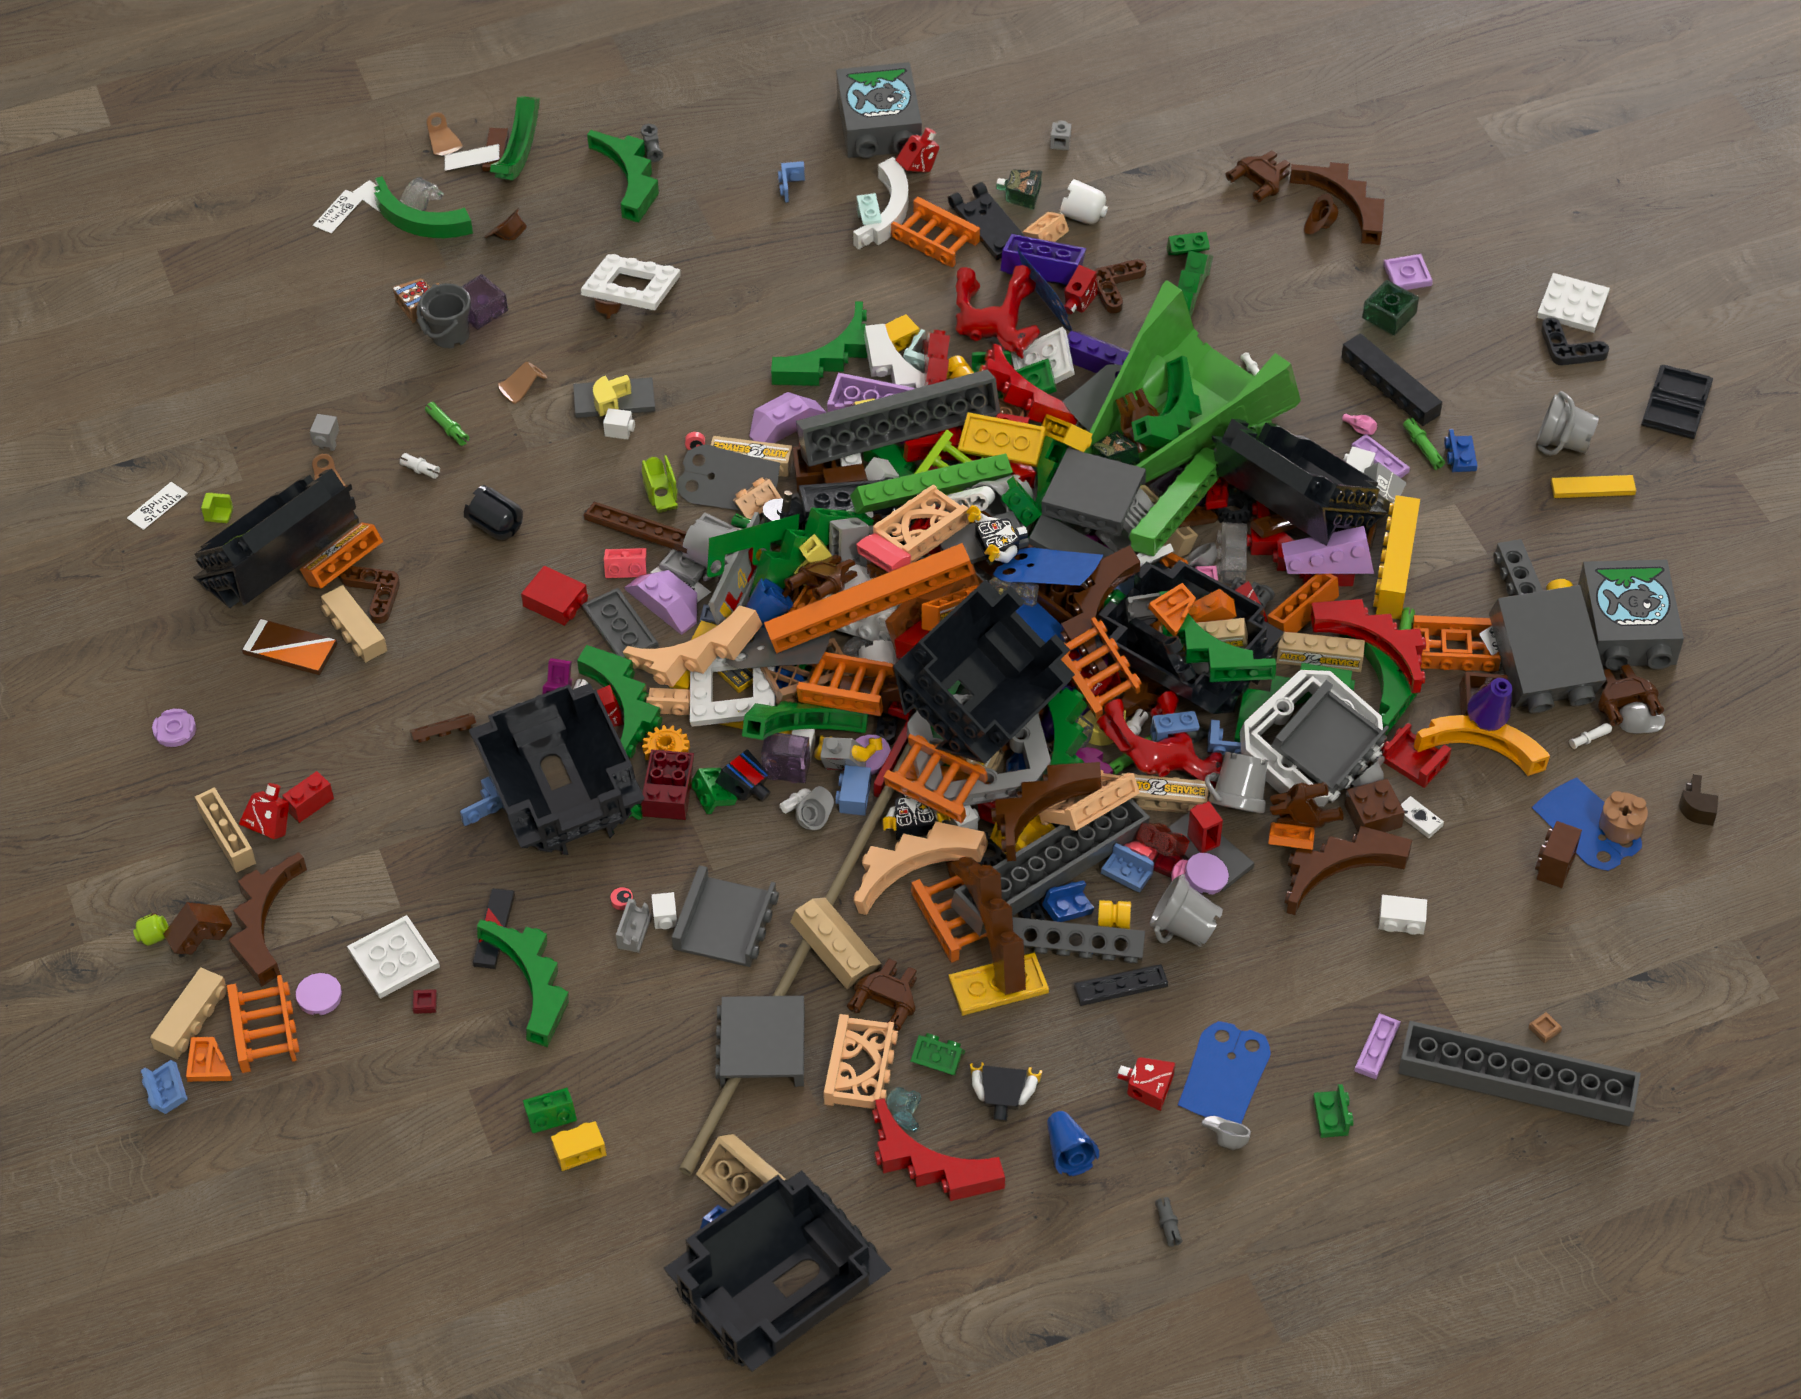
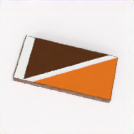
(289, 646)

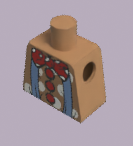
(408, 296)

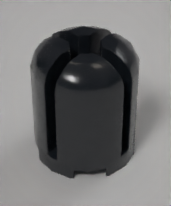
(494, 513)

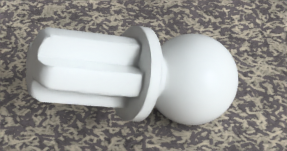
(791, 803)

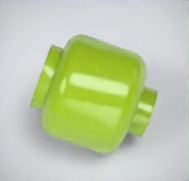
(150, 929)

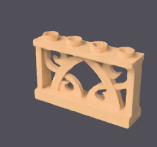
(921, 507)
(1086, 808)
(844, 1038)

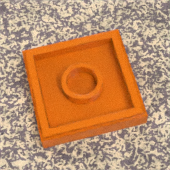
(1291, 835)

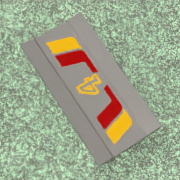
(735, 581)

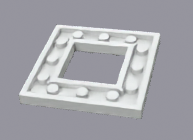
(601, 285)
(706, 712)

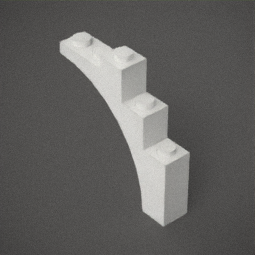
(886, 360)

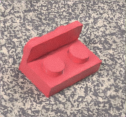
(625, 562)

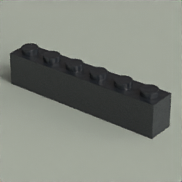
(1391, 379)

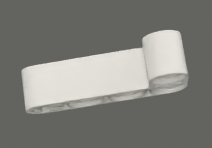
(970, 497)

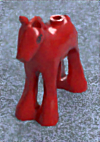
(996, 320)
(1162, 756)

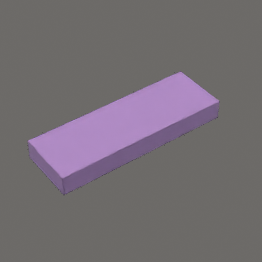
(1382, 455)
(1377, 1046)

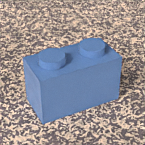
(854, 791)

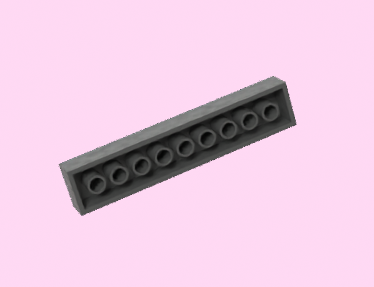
(896, 417)
(1055, 860)
(1520, 1073)

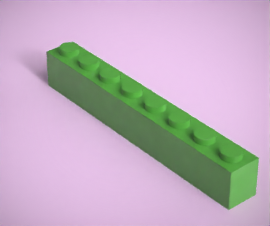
(946, 479)
(1175, 504)

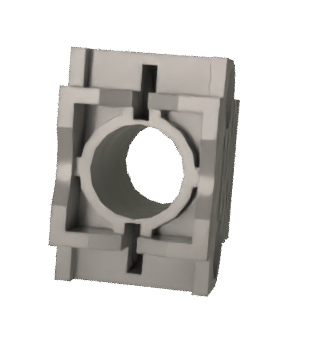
(1138, 510)

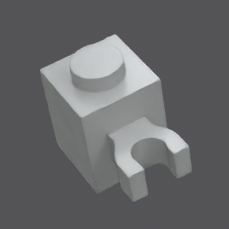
(324, 431)

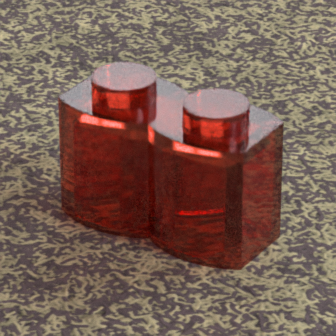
(1162, 839)

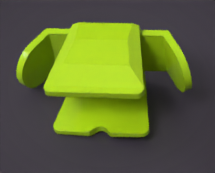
(655, 478)

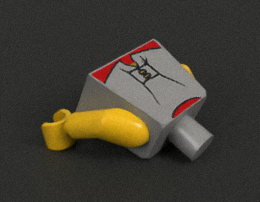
(845, 751)

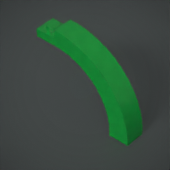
(520, 140)
(418, 222)

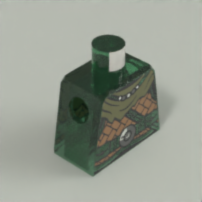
(1022, 187)
(1117, 448)

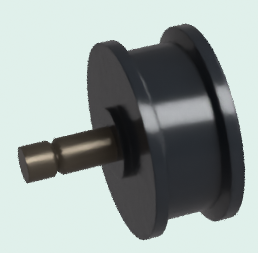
(783, 508)

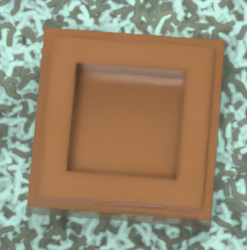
(1545, 1027)

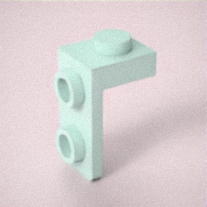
(868, 209)
(912, 353)

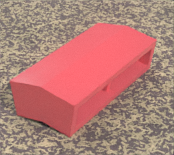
(883, 552)

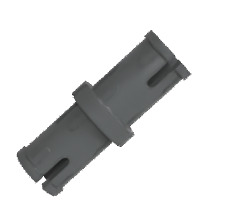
(1168, 1221)

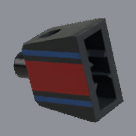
(744, 777)

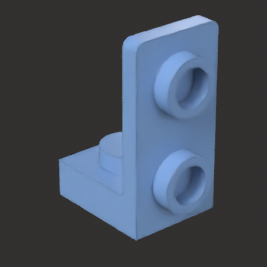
(790, 172)
(1173, 723)
(1215, 741)
(488, 805)

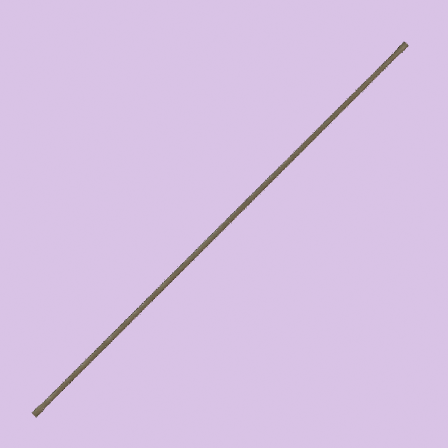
(694, 1154)

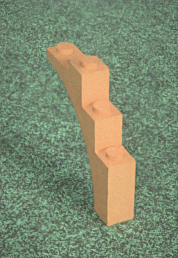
(698, 654)
(942, 844)

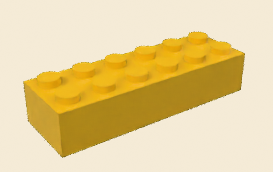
(1396, 556)

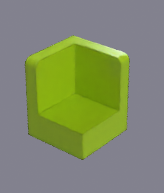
(217, 507)

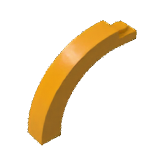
(1507, 740)

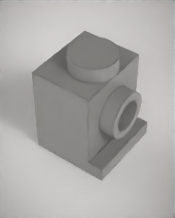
(1060, 130)

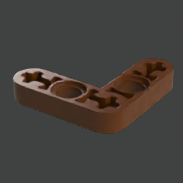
(1112, 279)
(380, 585)

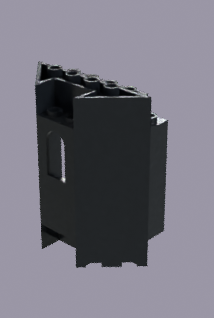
(1297, 479)
(275, 538)
(995, 660)
(1211, 696)
(579, 733)
(741, 1253)

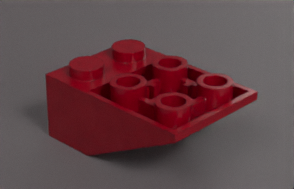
(667, 784)

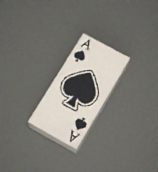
(1421, 817)

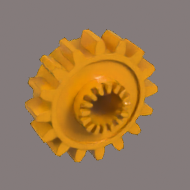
(665, 740)

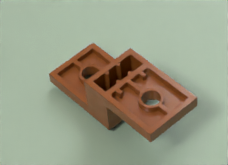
(911, 611)

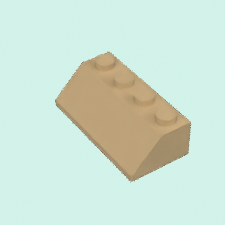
(834, 941)
(734, 1169)

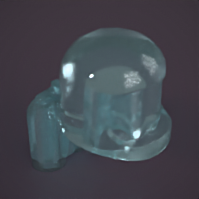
(904, 1105)

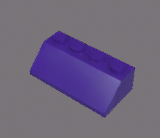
(1050, 259)
(1094, 353)

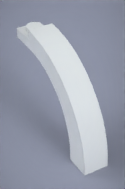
(896, 182)

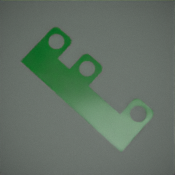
(755, 536)

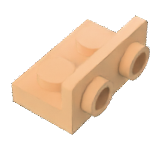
(1048, 227)
(754, 499)
(670, 700)

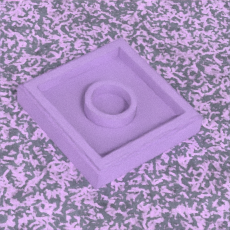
(1408, 272)

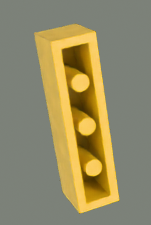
(1067, 433)

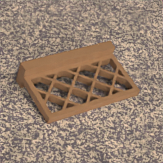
(790, 693)

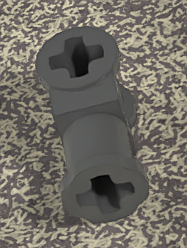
(651, 142)
(1259, 590)

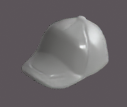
(1203, 555)
(1639, 720)
(1372, 774)
(815, 809)
(1229, 1133)

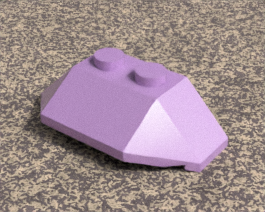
(779, 417)
(667, 598)

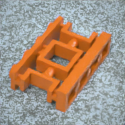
(1457, 630)

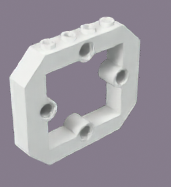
(1253, 745)

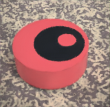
(694, 439)
(620, 897)

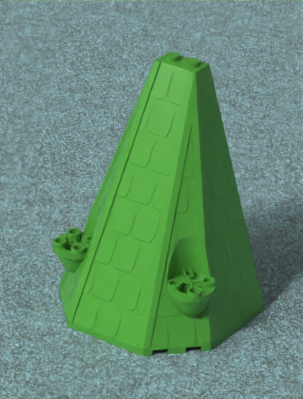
(1222, 385)

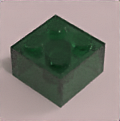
(1390, 307)

